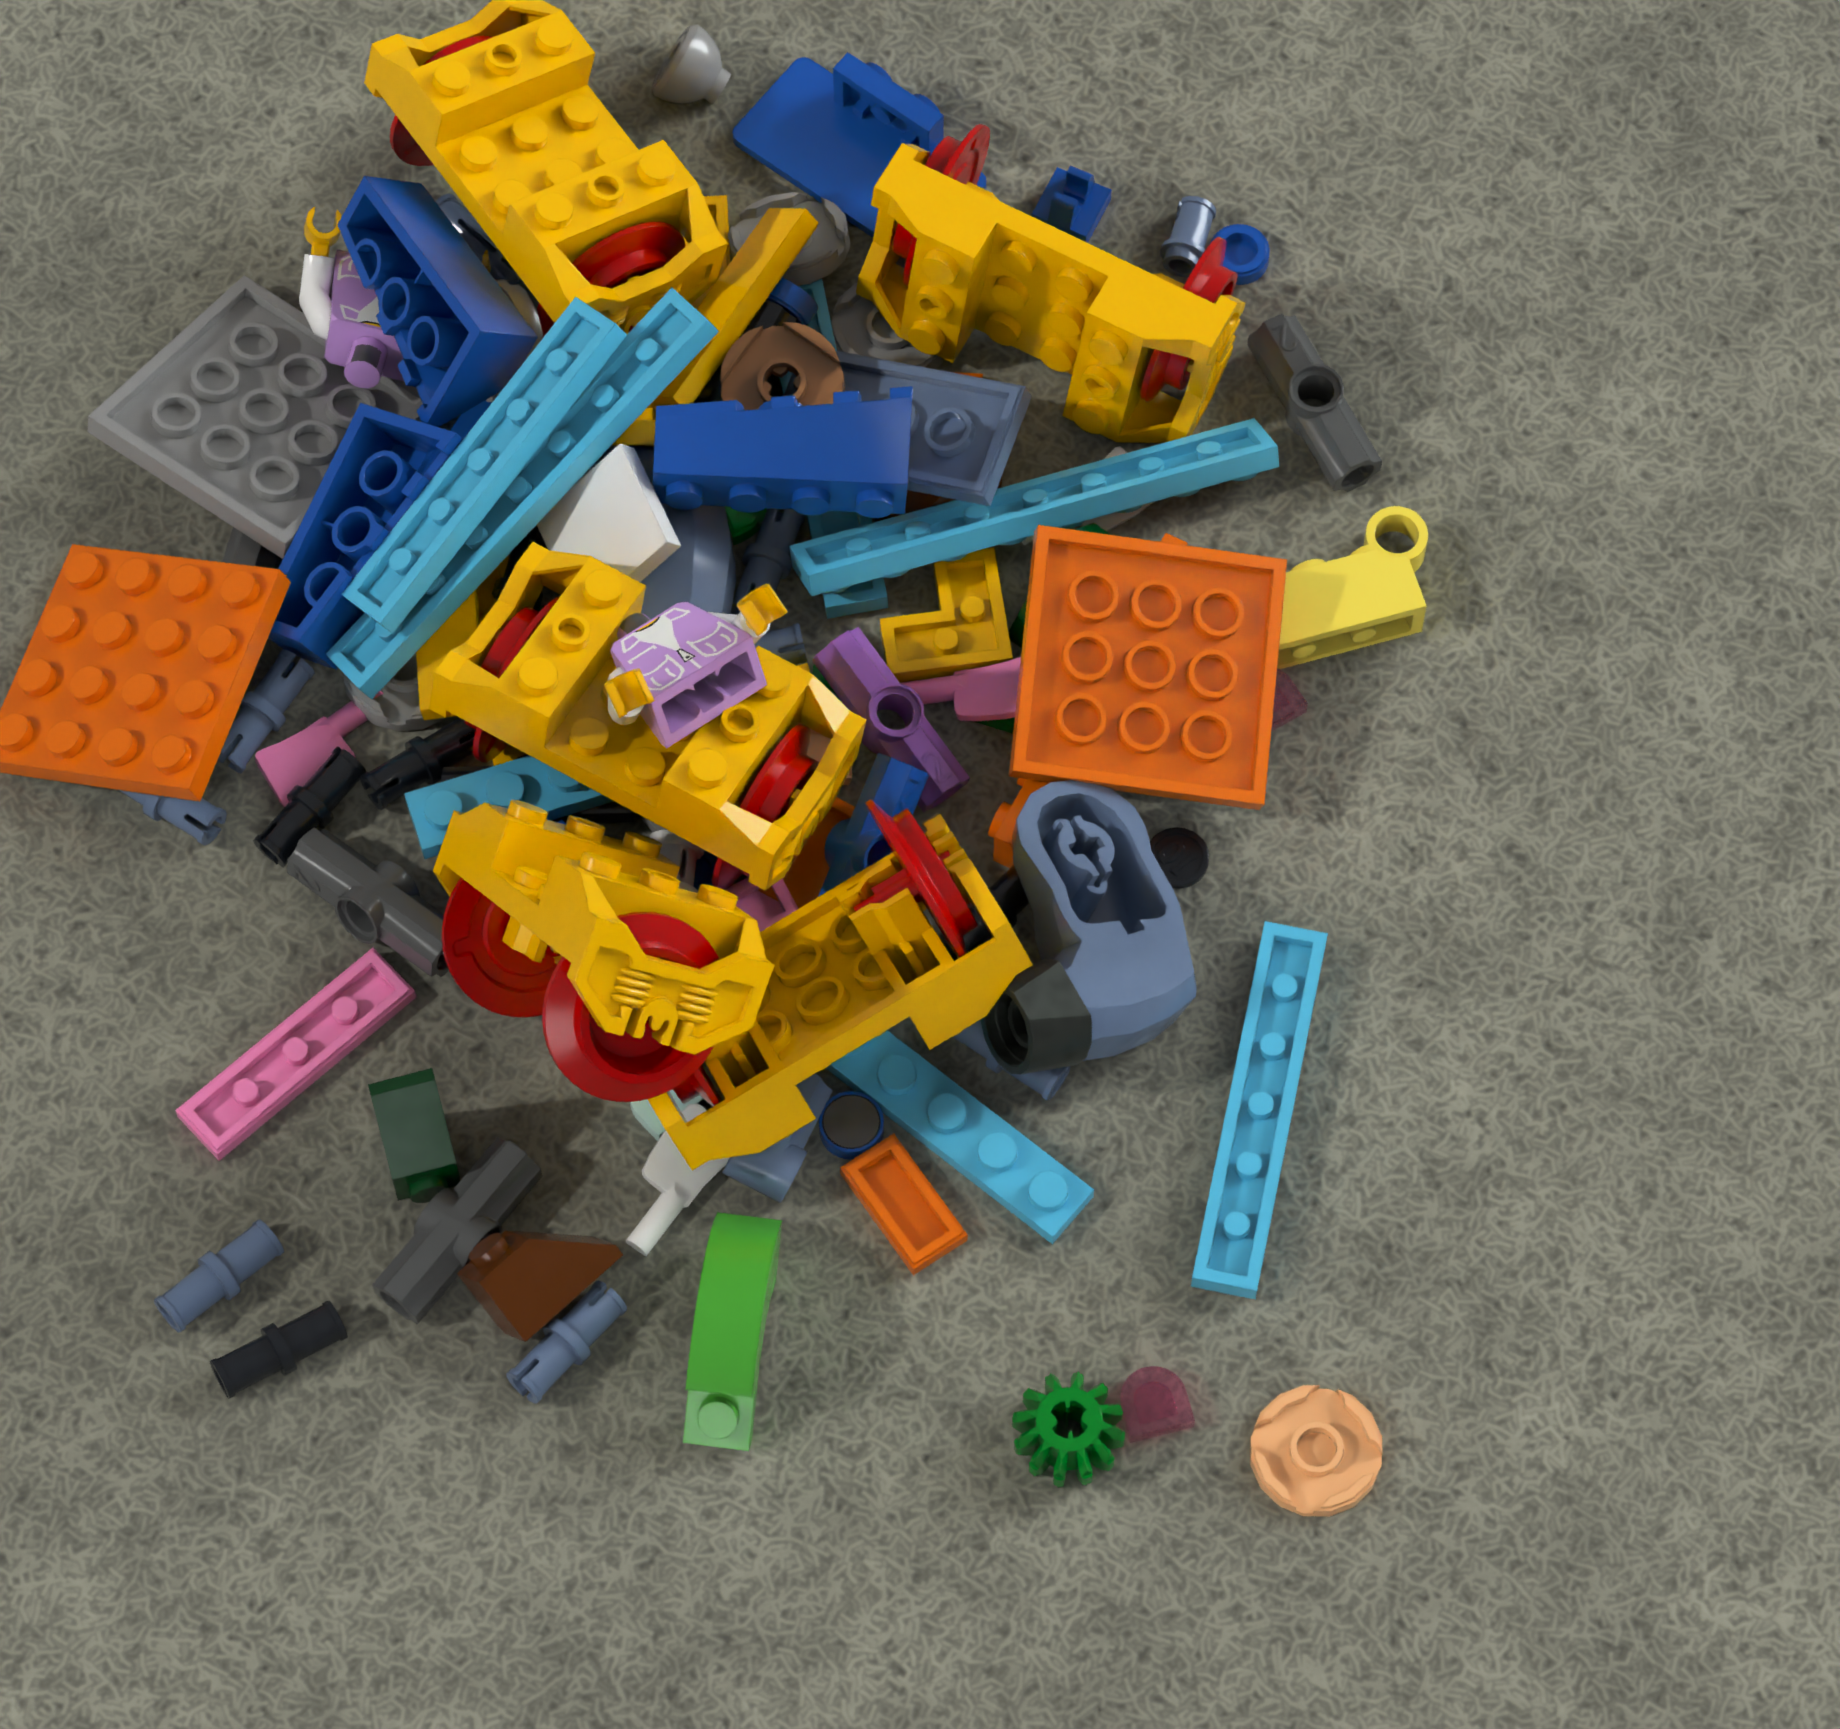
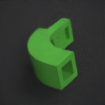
(729, 1330)

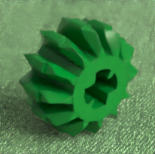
(1096, 1436)

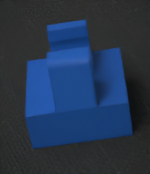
(1073, 202)

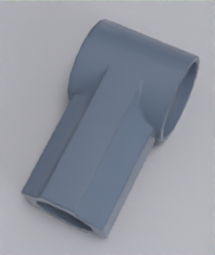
(776, 1167)

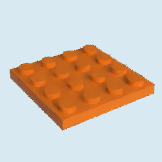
(1148, 667)
(137, 670)

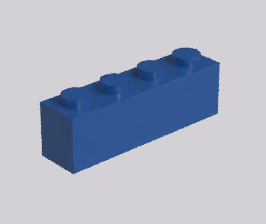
(434, 297)
(786, 455)
(360, 500)

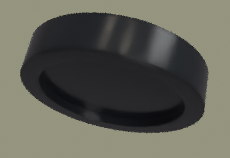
(1181, 856)

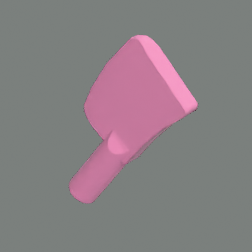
(977, 692)
(301, 755)

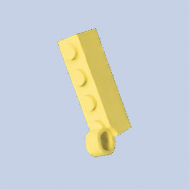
(1355, 597)

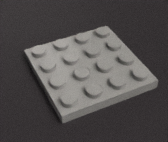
(243, 413)

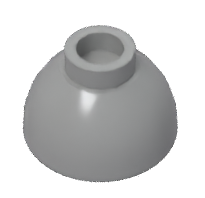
(691, 70)

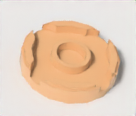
(1316, 1474)

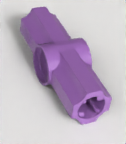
(869, 686)

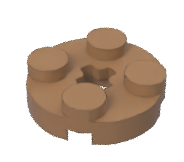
(776, 352)

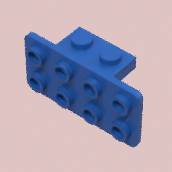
(838, 131)

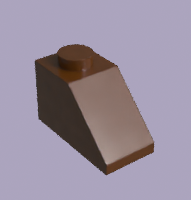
(533, 1275)

